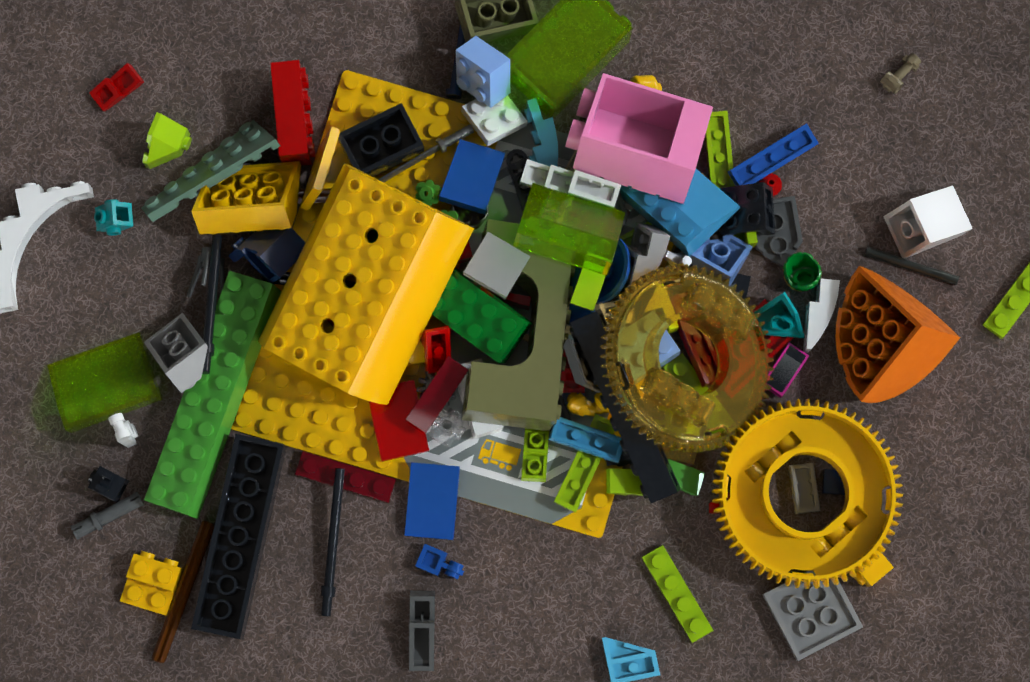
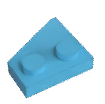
(628, 661)

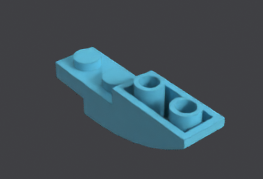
(543, 134)

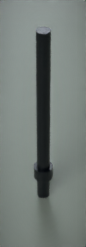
(211, 300)
(328, 589)

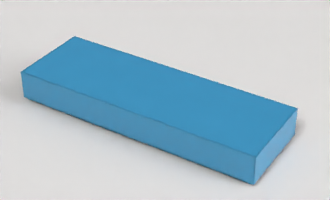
(586, 439)

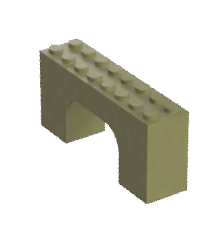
(529, 391)

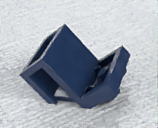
(269, 251)

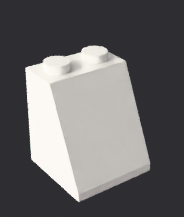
(927, 221)

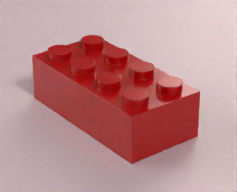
(291, 110)

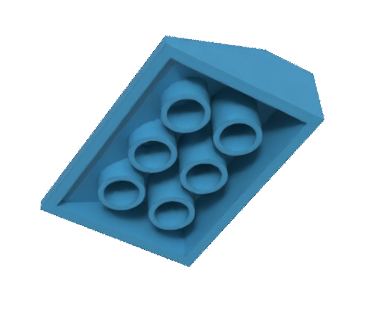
(687, 223)

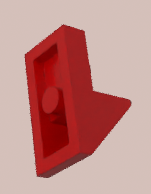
(436, 347)

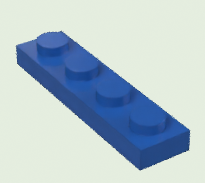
(773, 156)

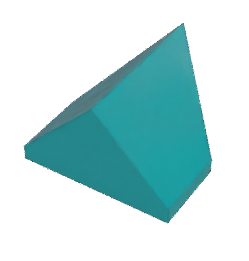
(781, 318)

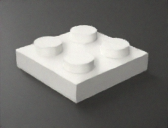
(494, 122)

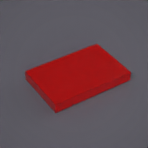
(394, 434)

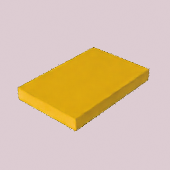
(320, 168)

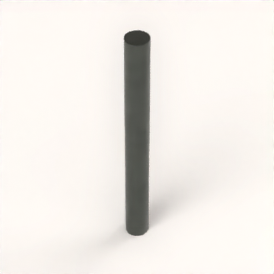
(912, 266)

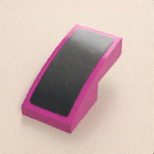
(786, 369)

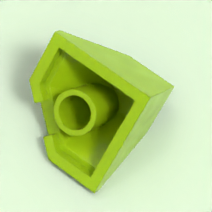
(165, 141)

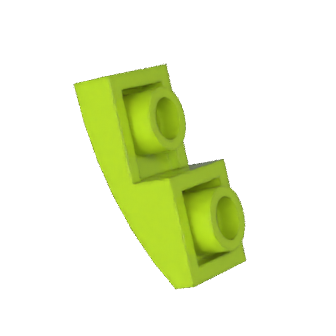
(587, 289)
(535, 455)
(622, 482)

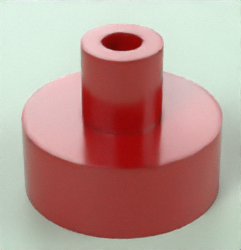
(774, 182)

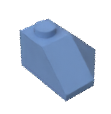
(722, 256)

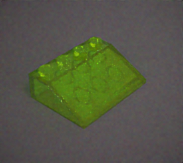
(569, 229)
(103, 382)

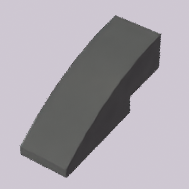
(421, 630)

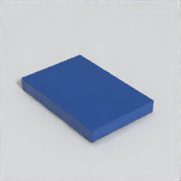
(472, 176)
(432, 501)

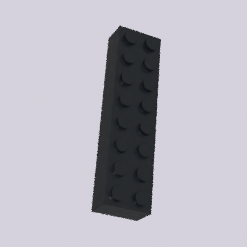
(239, 537)

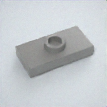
(804, 488)

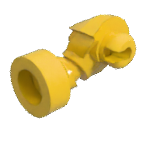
(581, 406)

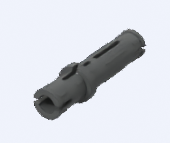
(98, 520)

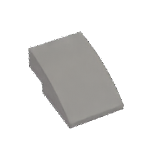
(646, 251)

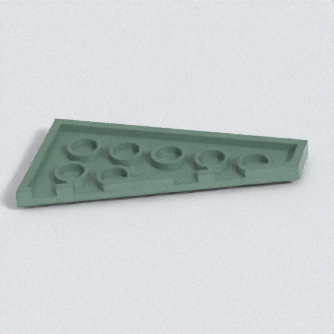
(212, 168)

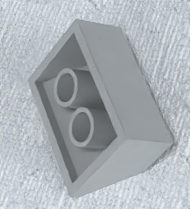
(179, 352)

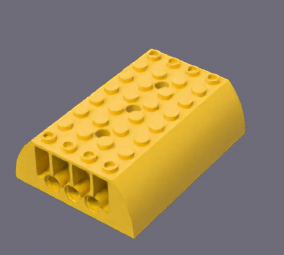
(393, 292)

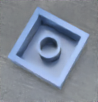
(483, 71)

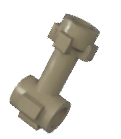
(893, 82)

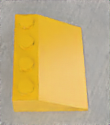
(250, 200)

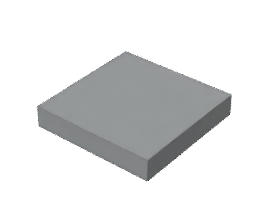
(496, 265)

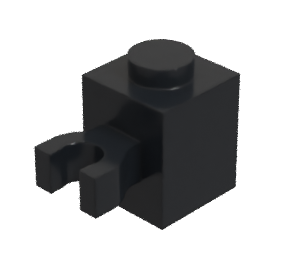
(107, 483)

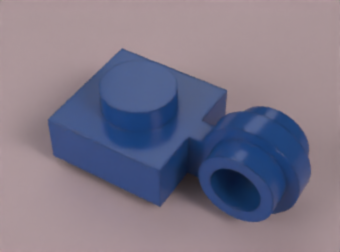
(433, 561)

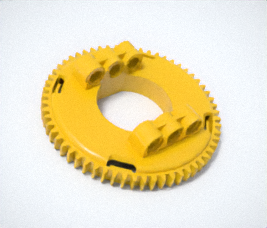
(843, 542)

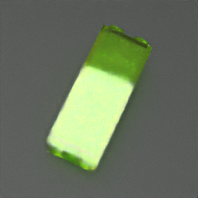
(567, 51)

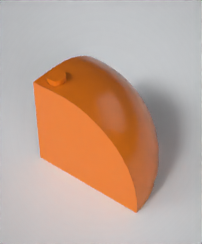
(887, 338)

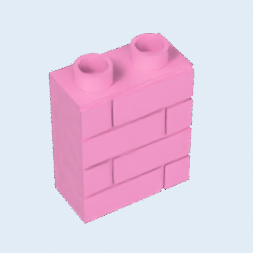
(639, 137)

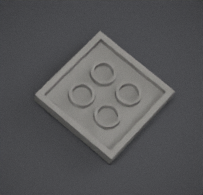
(812, 616)

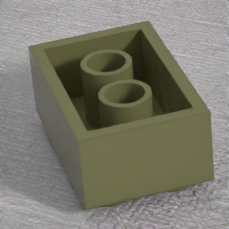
(495, 18)

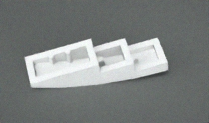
(571, 183)

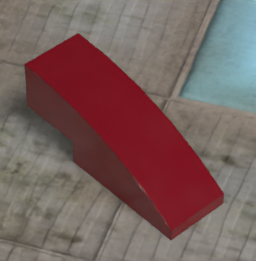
(437, 394)

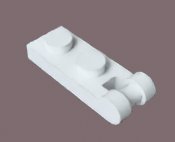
(124, 431)

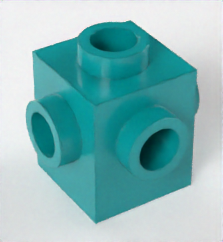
(113, 217)

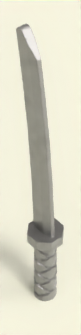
(442, 145)

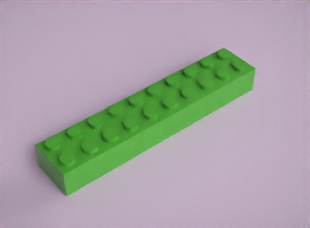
(212, 403)

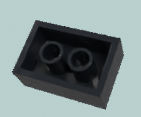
(381, 141)

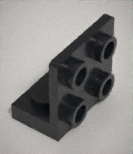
(755, 210)

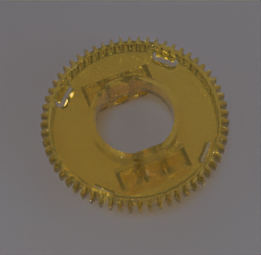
(656, 399)

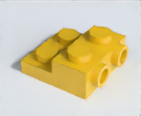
(151, 583)

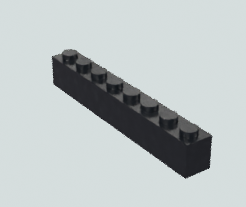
(647, 458)

